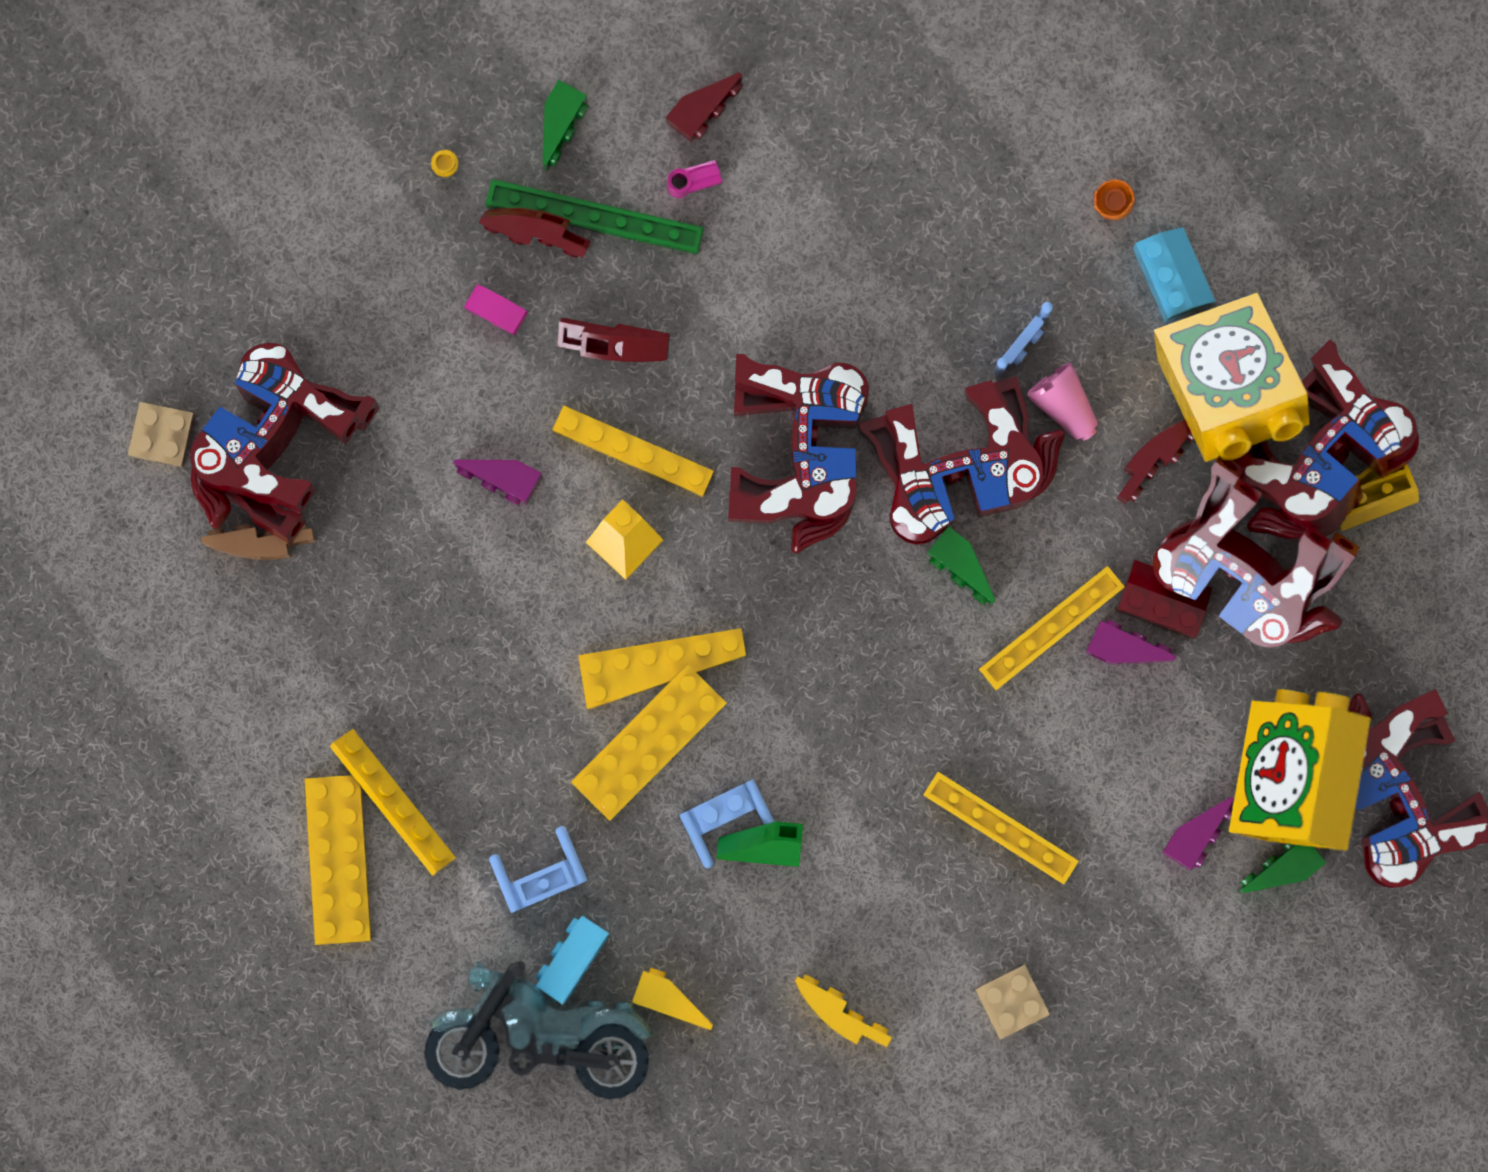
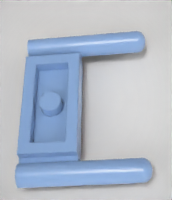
(1031, 333)
(721, 811)
(544, 882)

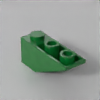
(560, 114)
(958, 558)
(766, 844)
(1292, 866)

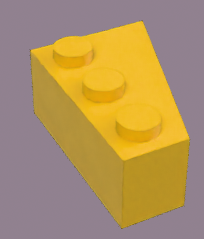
(1382, 495)

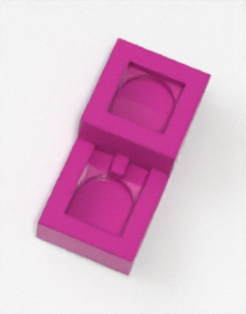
(496, 309)

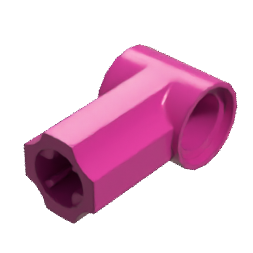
(696, 177)

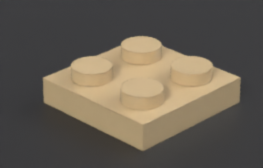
(161, 434)
(1012, 1002)

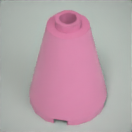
(1065, 402)

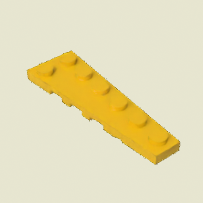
(634, 669)

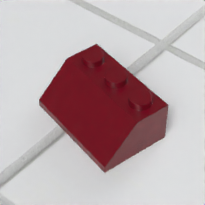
(1152, 603)

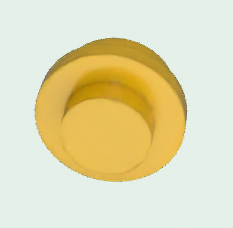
(444, 163)

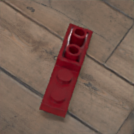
(525, 223)
(614, 344)
(1162, 448)

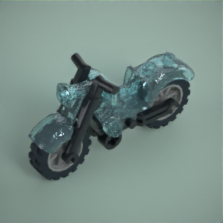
(539, 1033)

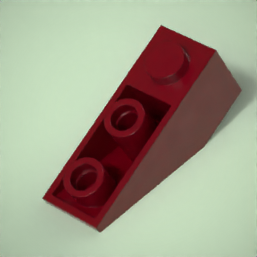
(697, 108)

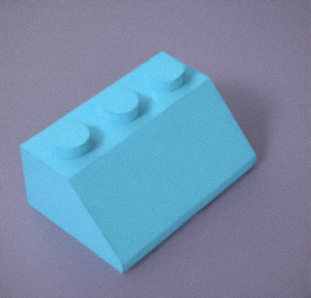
(1173, 274)
(571, 959)

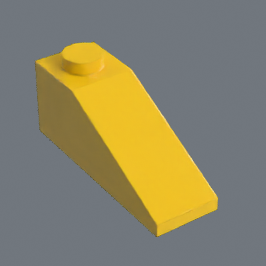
(663, 996)

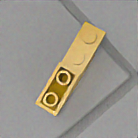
(829, 1008)

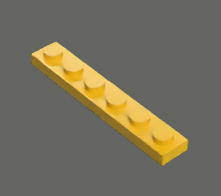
(633, 451)
(1051, 628)
(392, 802)
(1000, 828)

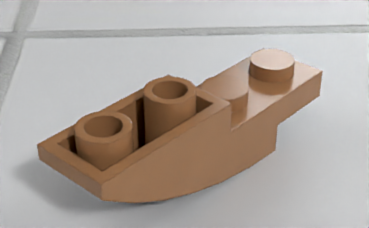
(248, 544)

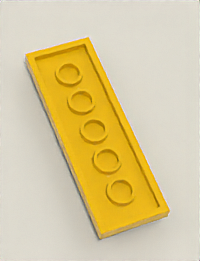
(648, 742)
(337, 860)

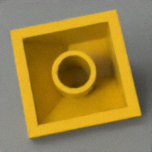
(624, 539)

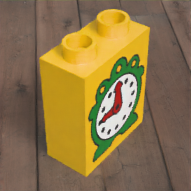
(1232, 378)
(1300, 771)

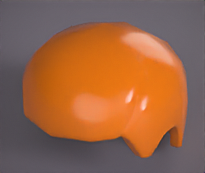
(1114, 200)

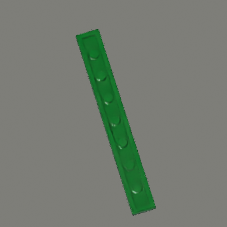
(599, 217)

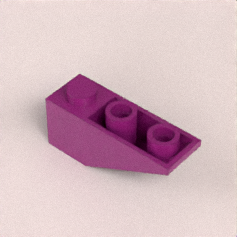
(508, 476)
(1118, 647)
(1191, 838)

